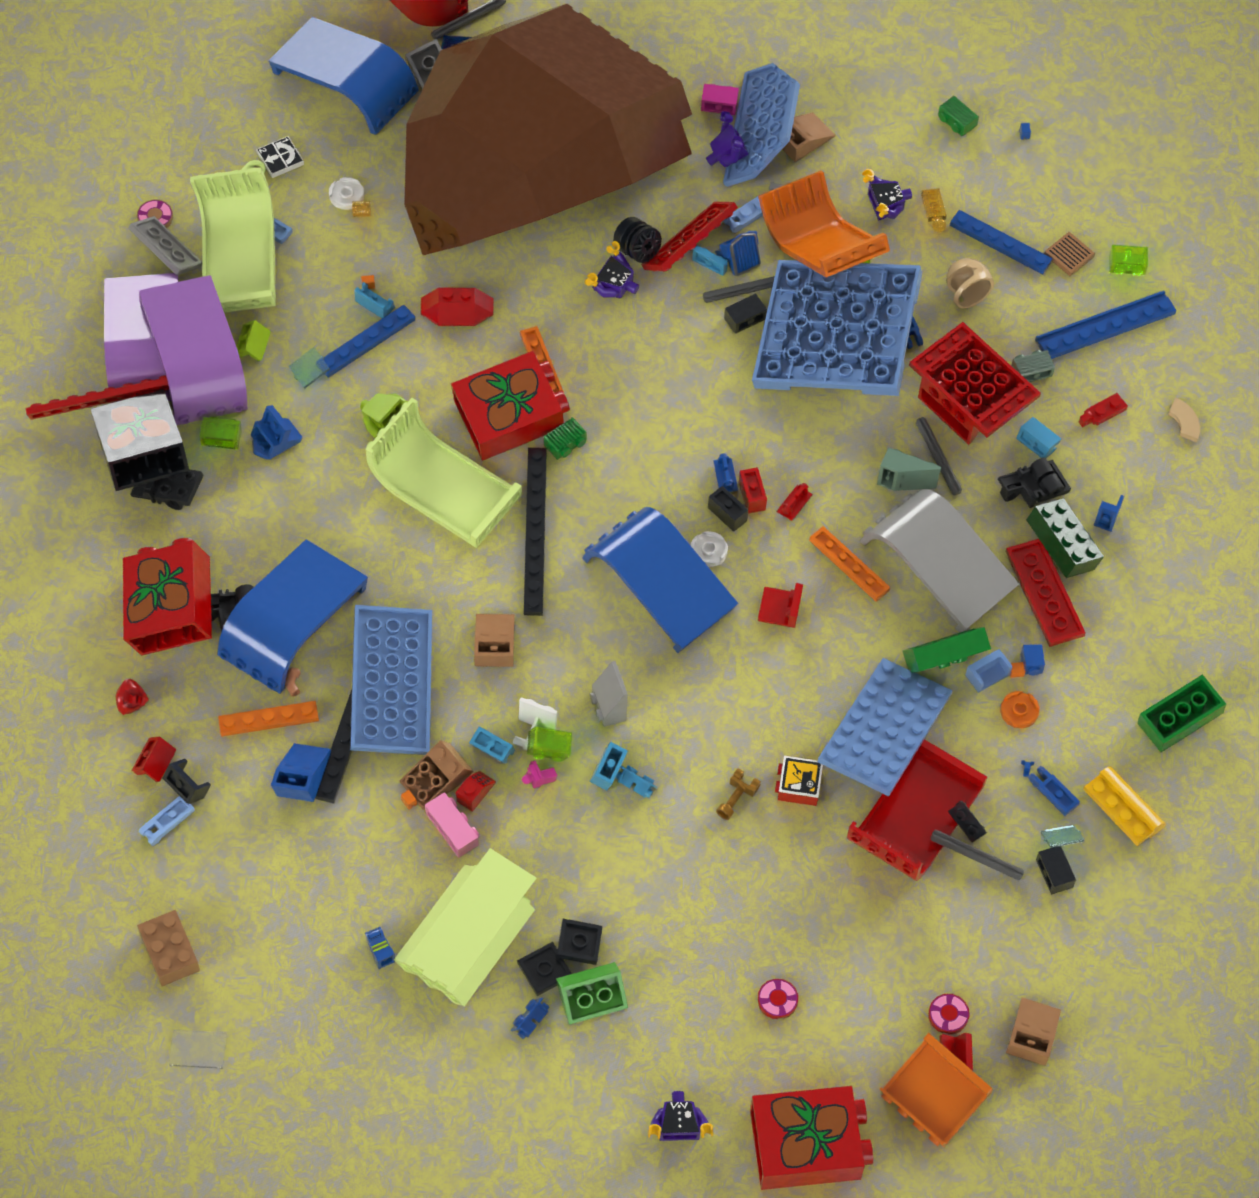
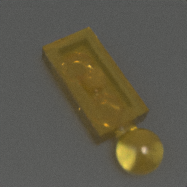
(934, 209)

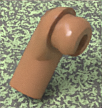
(292, 674)

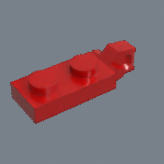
(1103, 410)

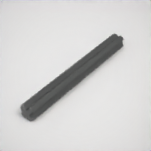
(466, 18)
(739, 289)
(938, 456)
(977, 855)

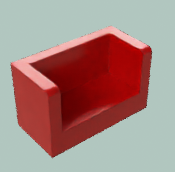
(752, 490)

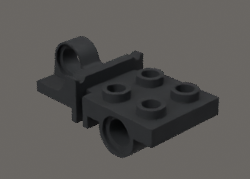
(1035, 483)
(173, 490)
(223, 604)

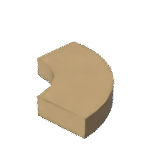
(1186, 419)

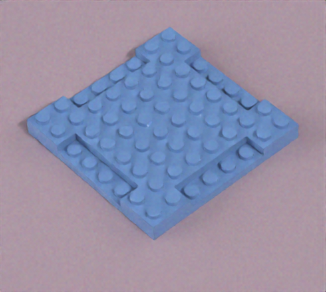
(838, 328)

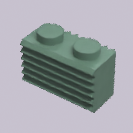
(1034, 366)

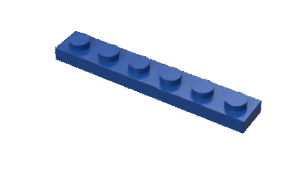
(1001, 242)
(368, 339)

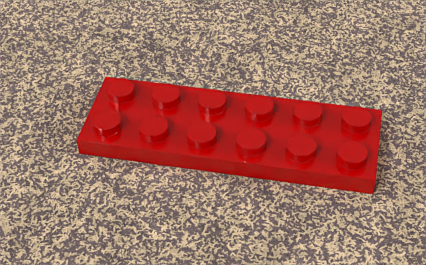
(690, 235)
(1045, 592)

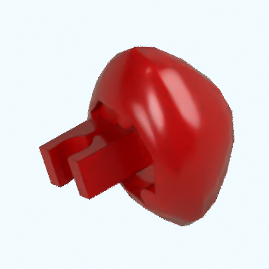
(130, 697)

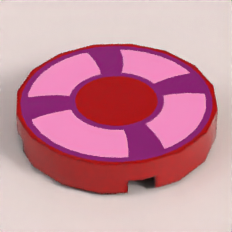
(777, 998)
(948, 1013)

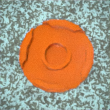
(1019, 709)

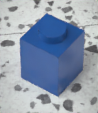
(1033, 659)

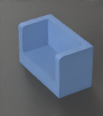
(988, 670)

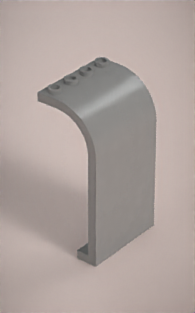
(944, 555)

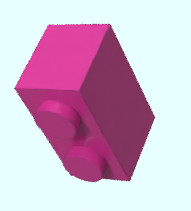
(719, 99)

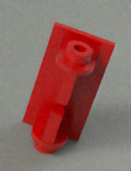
(795, 501)

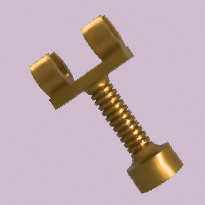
(725, 810)

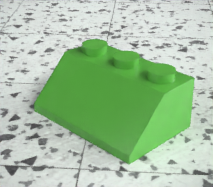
(592, 993)

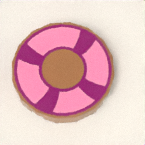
(156, 208)

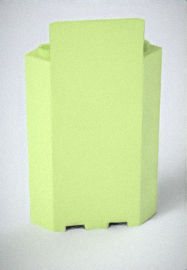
(469, 927)

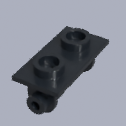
(967, 821)

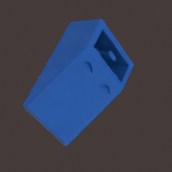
(300, 772)

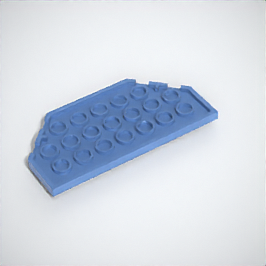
(763, 120)

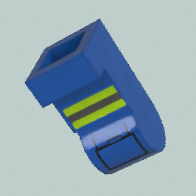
(380, 947)

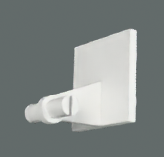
(535, 715)

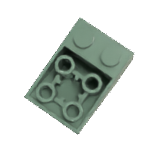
(907, 472)

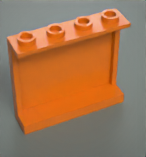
(936, 1091)

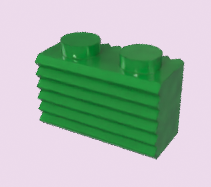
(958, 116)
(565, 438)

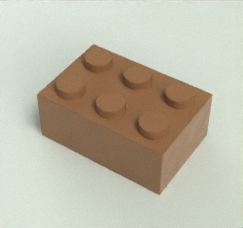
(168, 948)

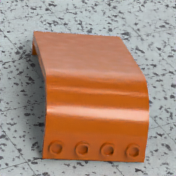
(811, 229)

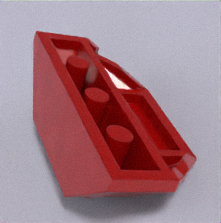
(457, 306)

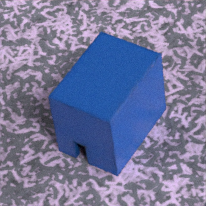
(1025, 130)

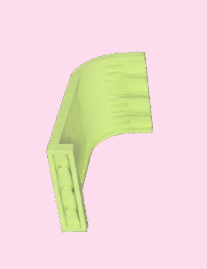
(238, 237)
(438, 478)

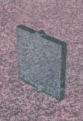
(309, 367)
(1062, 836)

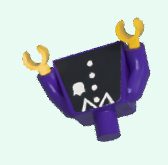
(885, 196)
(614, 277)
(679, 1120)

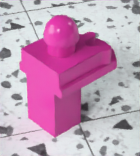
(538, 777)

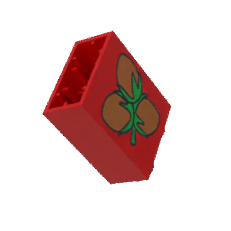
(509, 404)
(166, 597)
(809, 1137)

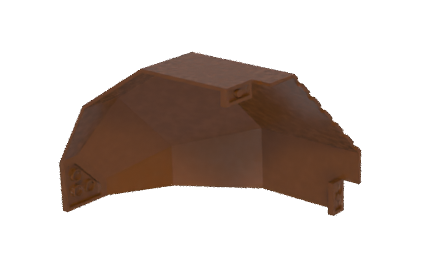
(534, 127)

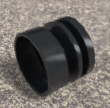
(638, 239)

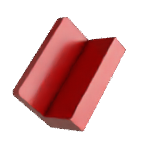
(154, 758)
(960, 1046)

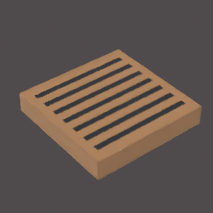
(1069, 253)

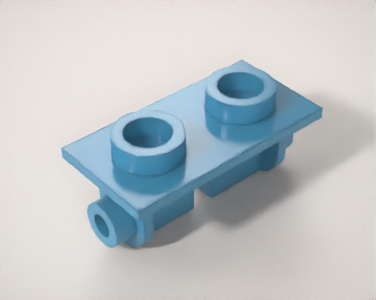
(630, 776)

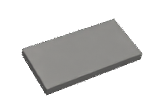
(165, 245)

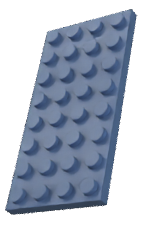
(391, 680)
(885, 726)

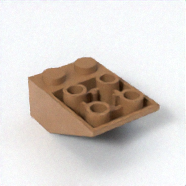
(806, 135)
(494, 640)
(436, 773)
(1033, 1031)

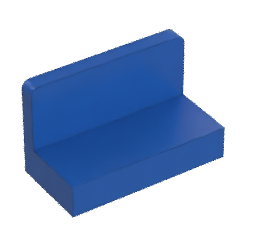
(1108, 514)

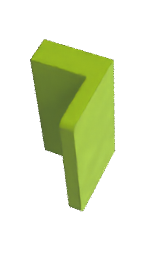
(253, 340)

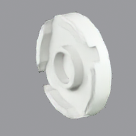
(345, 191)
(710, 548)

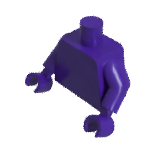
(728, 145)

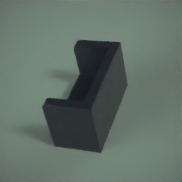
(745, 313)
(727, 508)
(183, 784)
(1055, 869)

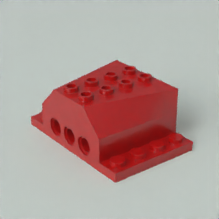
(970, 384)

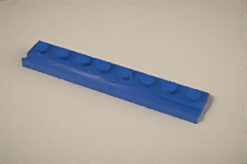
(1106, 325)

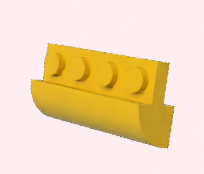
(1124, 806)

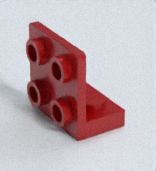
(780, 606)

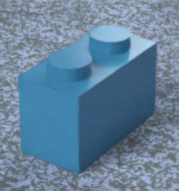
(608, 766)

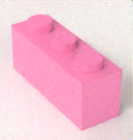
(452, 824)

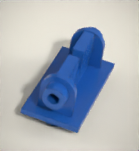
(725, 473)
(535, 1011)

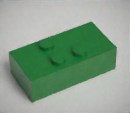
(948, 649)
(1181, 713)

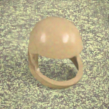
(970, 280)

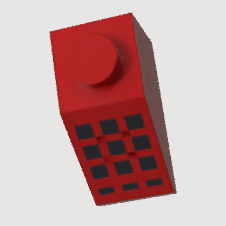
(474, 790)

